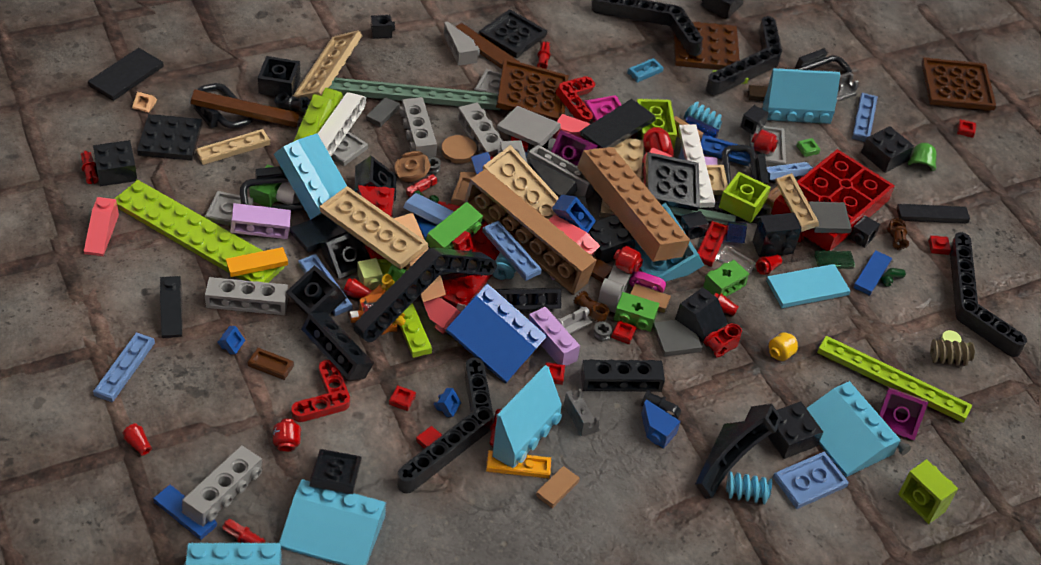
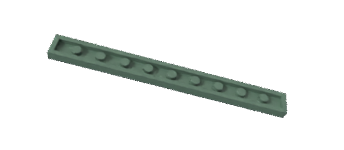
(402, 91)

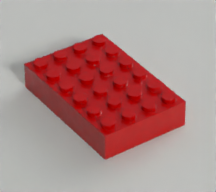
(840, 180)

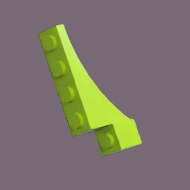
(318, 112)

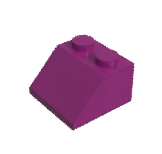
(571, 147)
(902, 412)

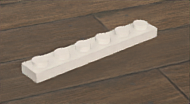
(693, 152)

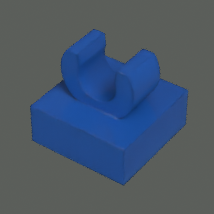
(231, 340)
(448, 402)

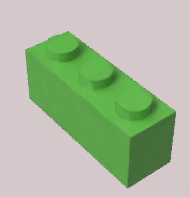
(463, 219)

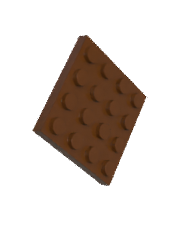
(718, 47)
(958, 84)
(530, 89)

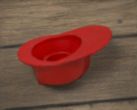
(658, 139)

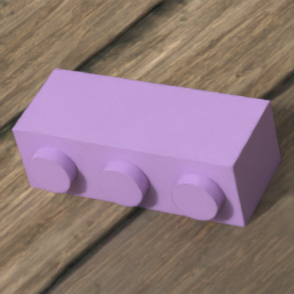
(260, 221)
(559, 342)

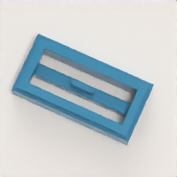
(648, 70)

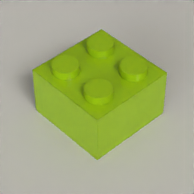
(744, 197)
(927, 491)

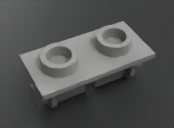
(576, 320)

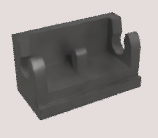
(846, 88)
(580, 414)

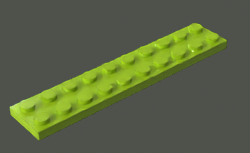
(188, 228)

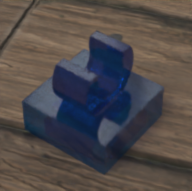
(736, 232)

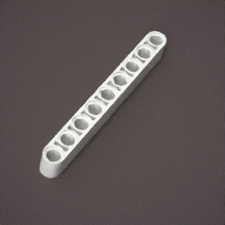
(331, 135)

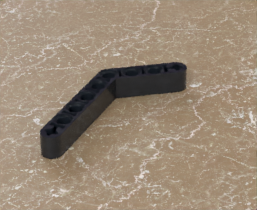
(655, 13)
(752, 65)
(414, 283)
(966, 302)
(456, 439)

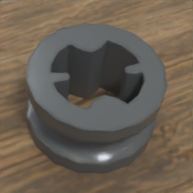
(436, 168)
(607, 329)

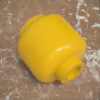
(783, 346)

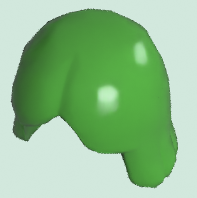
(924, 154)

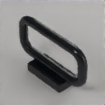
(818, 59)
(212, 116)
(758, 163)
(267, 176)

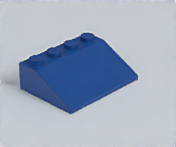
(496, 333)

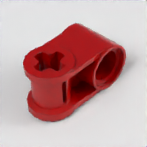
(724, 339)

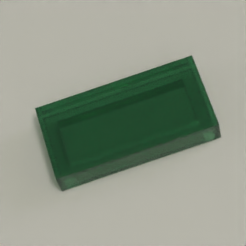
(841, 259)

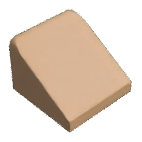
(144, 102)

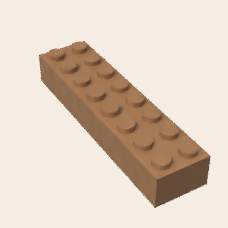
(633, 204)
(537, 235)

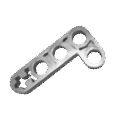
(613, 288)

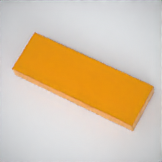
(256, 262)
(532, 466)

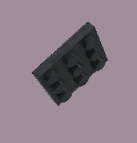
(513, 33)
(169, 137)
(673, 181)

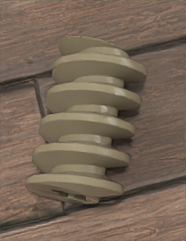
(952, 351)

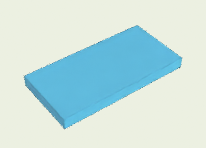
(808, 285)

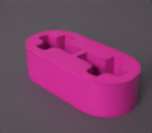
(647, 280)

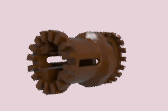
(898, 233)
(584, 300)

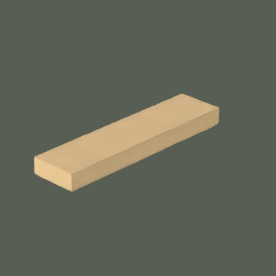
(232, 146)
(796, 201)

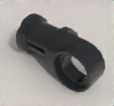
(291, 103)
(662, 403)

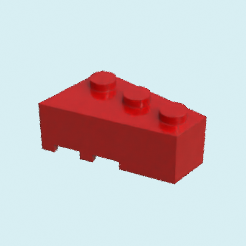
(379, 196)

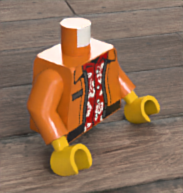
(366, 302)

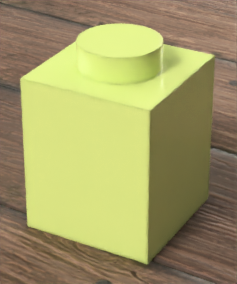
(370, 273)

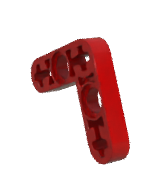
(569, 94)
(333, 395)

